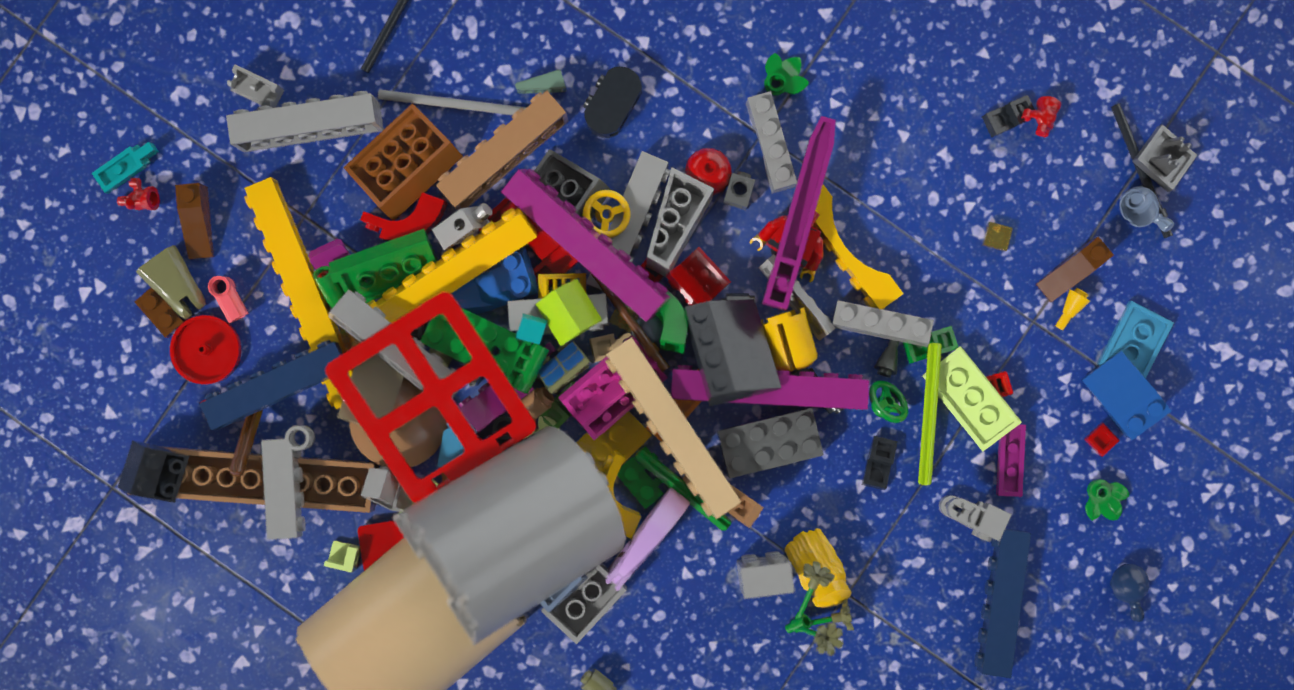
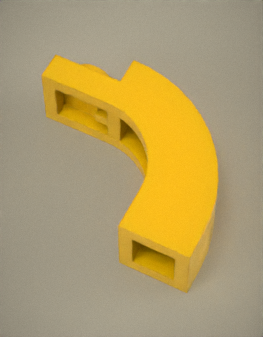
(629, 517)

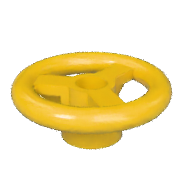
(623, 207)

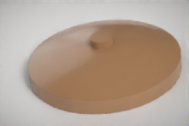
(415, 439)

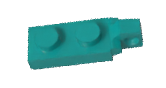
(124, 166)

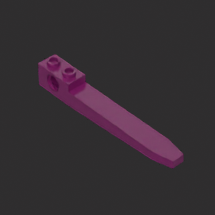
(800, 215)

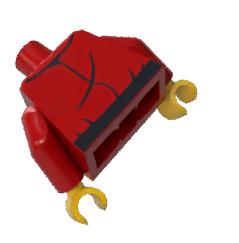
(813, 251)

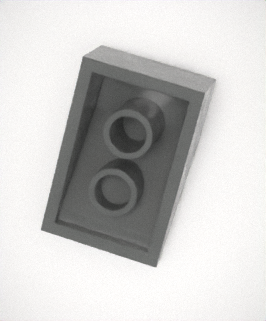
(570, 181)

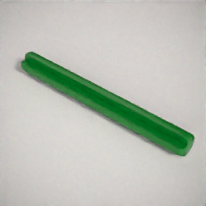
(672, 480)

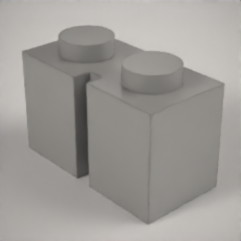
(385, 489)

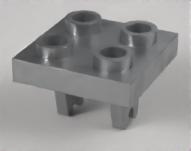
(1165, 158)

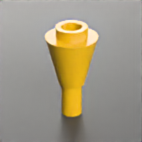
(1074, 303)

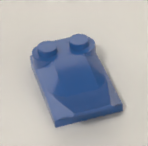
(503, 282)

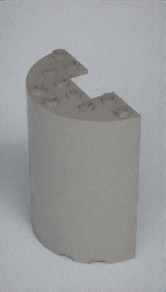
(515, 530)

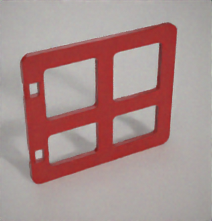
(436, 393)

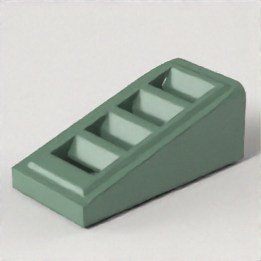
(550, 82)

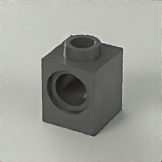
(732, 198)

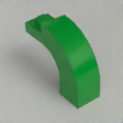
(674, 325)

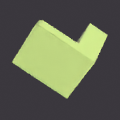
(343, 556)

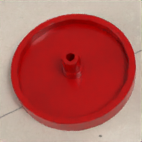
(205, 349)

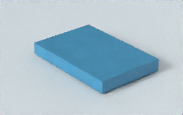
(1138, 336)

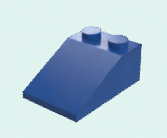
(1126, 395)

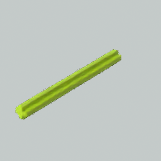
(929, 413)

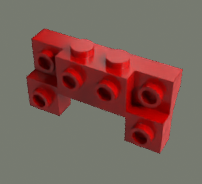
(553, 256)

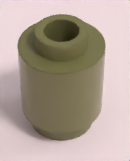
(596, 681)

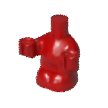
(1045, 114)
(140, 199)

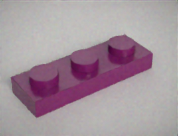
(1011, 462)

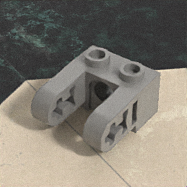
(982, 517)

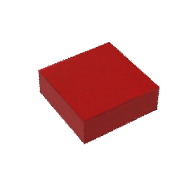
(1101, 439)

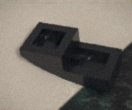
(1007, 117)
(879, 463)

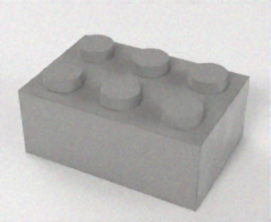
(764, 575)
(586, 604)

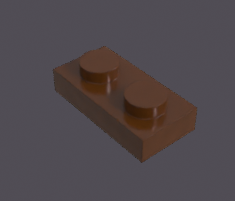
(159, 312)

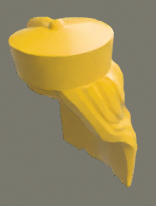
(812, 547)

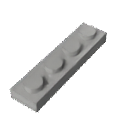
(819, 323)

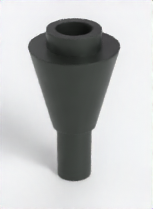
(888, 360)

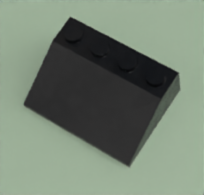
(731, 350)

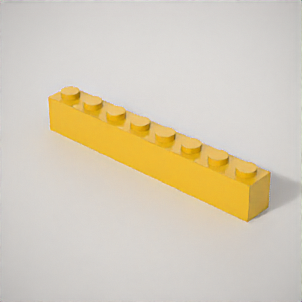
(459, 265)

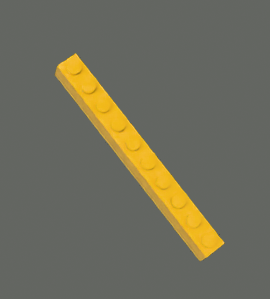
(295, 269)

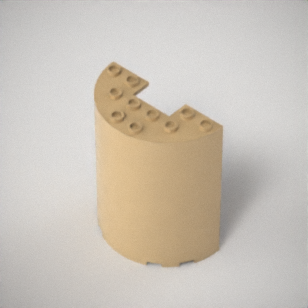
(393, 631)

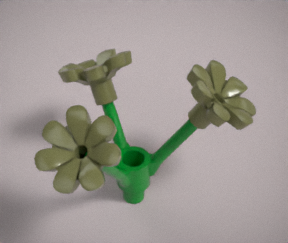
(824, 637)

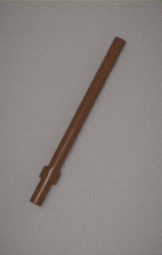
(651, 349)

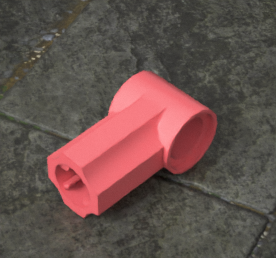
(229, 300)

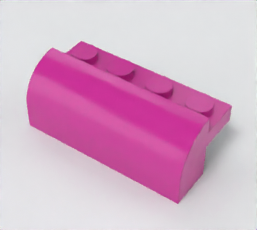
(599, 399)

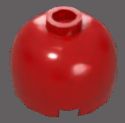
(710, 168)

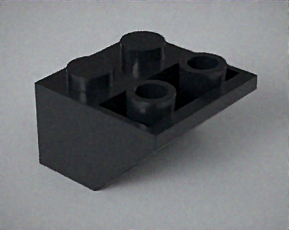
(153, 472)

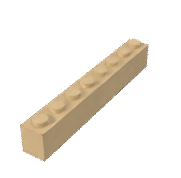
(673, 429)

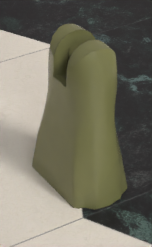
(172, 281)

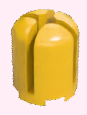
(790, 340)

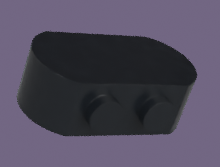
(612, 101)

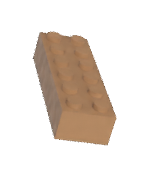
(503, 151)

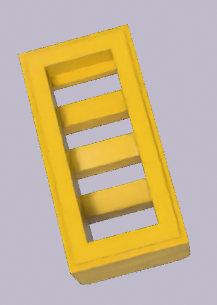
(543, 281)

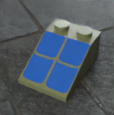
(563, 367)

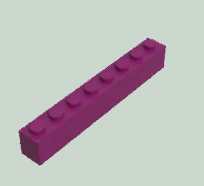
(586, 244)
(795, 391)

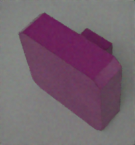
(328, 253)

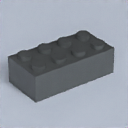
(770, 443)

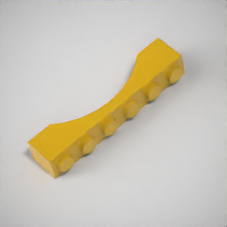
(875, 285)

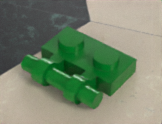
(639, 482)

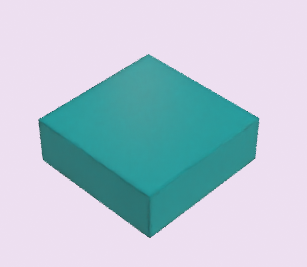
(531, 328)

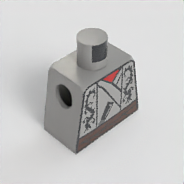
(461, 225)

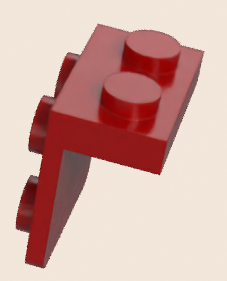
(698, 278)
(377, 540)

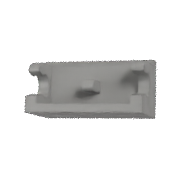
(255, 87)

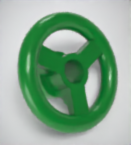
(886, 404)

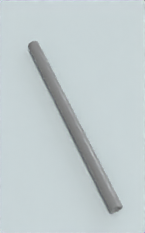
(448, 102)

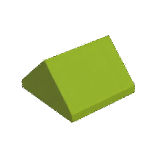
(568, 311)

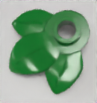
(786, 73)
(1107, 501)

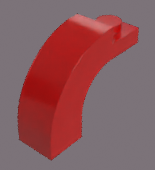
(425, 216)

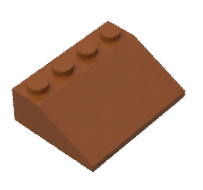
(403, 162)

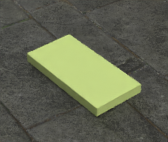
(974, 400)

